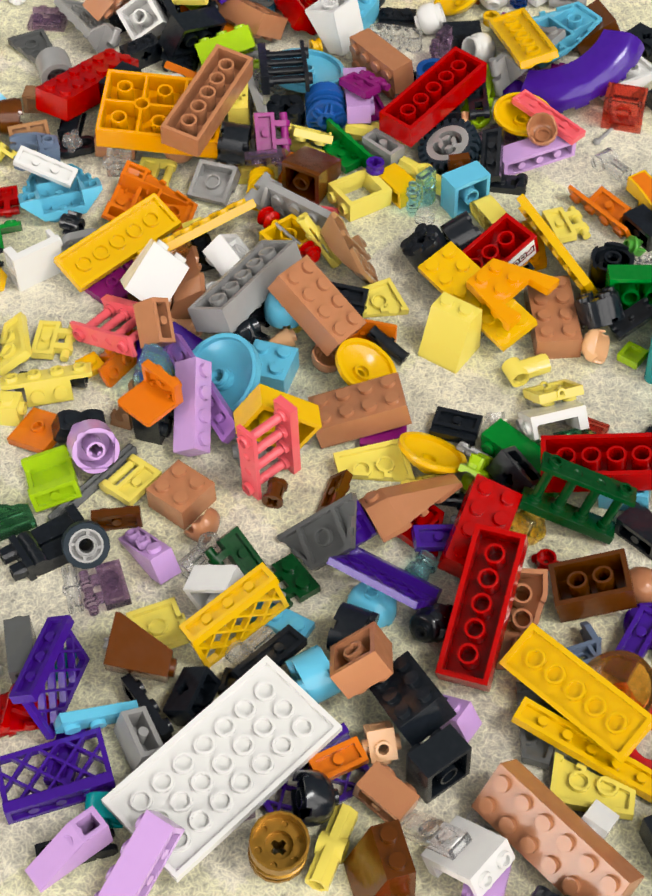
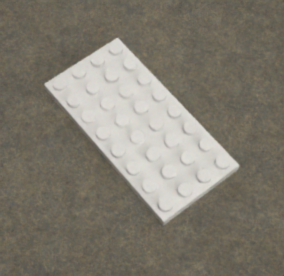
(226, 762)

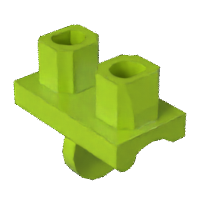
(476, 465)

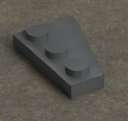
(30, 43)
(533, 749)

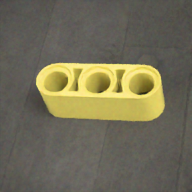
(486, 211)

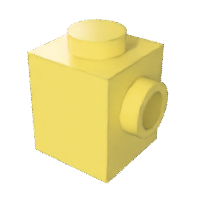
(12, 408)

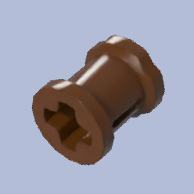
(275, 492)

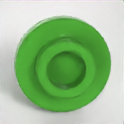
(634, 245)

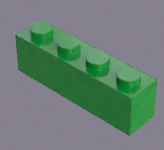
(503, 435)

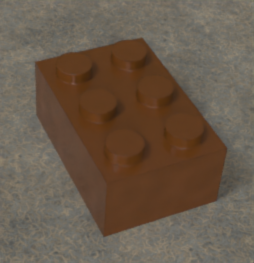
(592, 585)

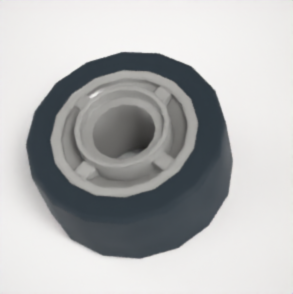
(88, 558)

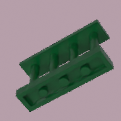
(568, 515)

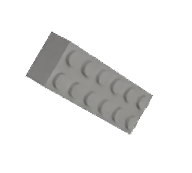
(243, 287)

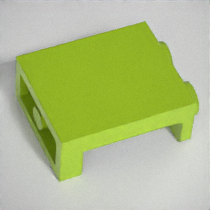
(51, 478)

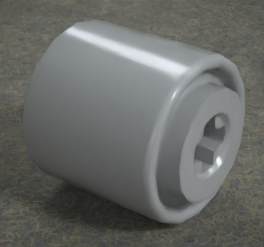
(52, 62)

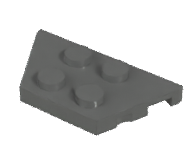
(324, 533)

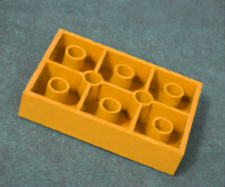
(136, 107)

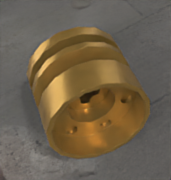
(278, 831)

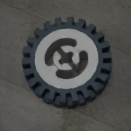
(444, 141)

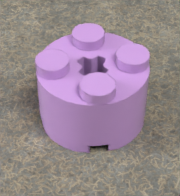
(98, 436)

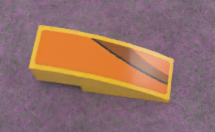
(640, 187)

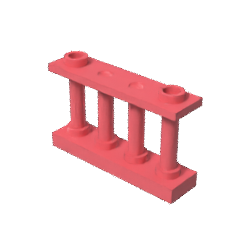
(119, 310)
(286, 449)

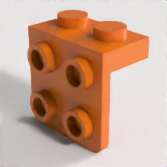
(153, 396)

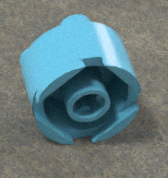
(312, 672)

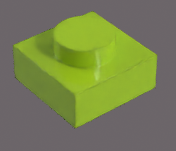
(632, 355)

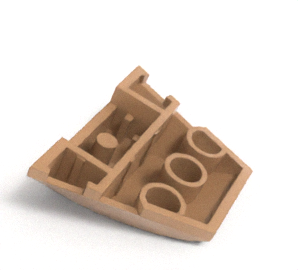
(349, 250)

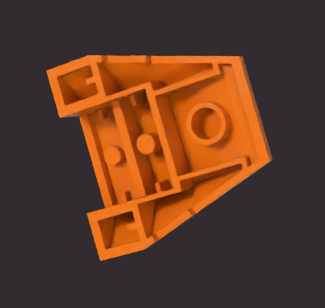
(136, 185)

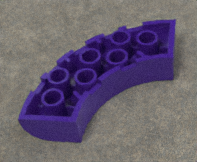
(589, 74)

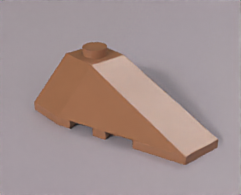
(189, 289)
(396, 506)
(526, 607)

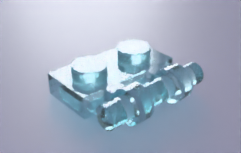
(422, 191)

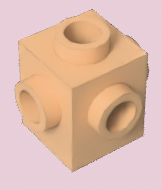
(381, 742)

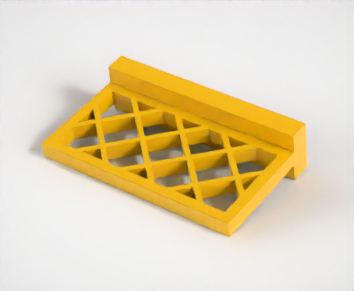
(230, 606)

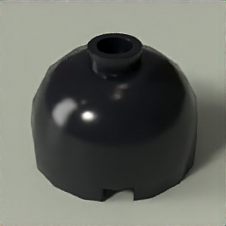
(314, 797)

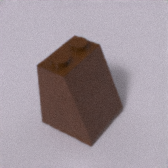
(608, 23)
(309, 173)
(137, 652)
(381, 863)

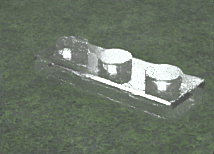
(435, 834)

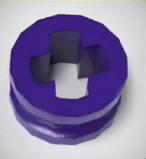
(375, 166)

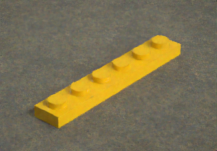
(578, 745)

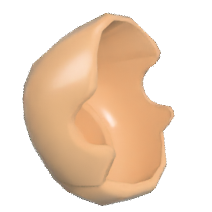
(595, 346)

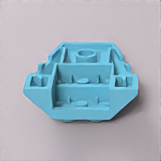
(577, 22)
(51, 200)

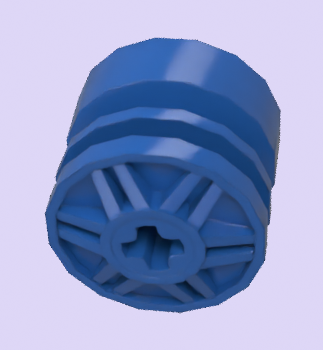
(325, 102)

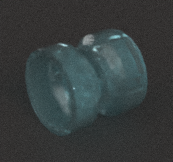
(424, 564)

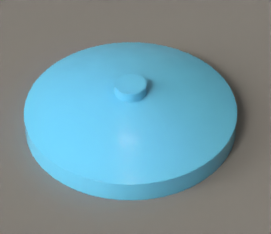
(323, 67)
(234, 366)

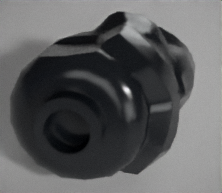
(251, 330)
(431, 623)

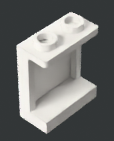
(35, 262)
(572, 411)
(478, 863)

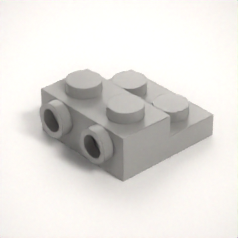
(214, 182)

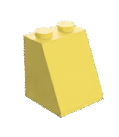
(451, 332)

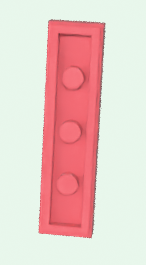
(531, 105)

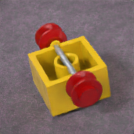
(286, 230)

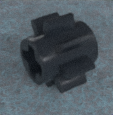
(71, 222)

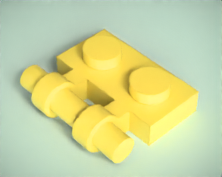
(561, 225)
(46, 341)

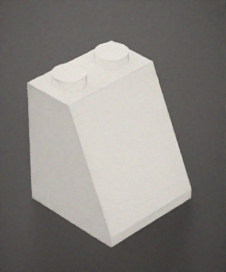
(335, 23)
(155, 272)

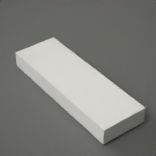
(45, 166)

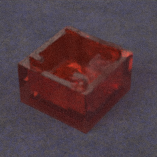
(624, 107)

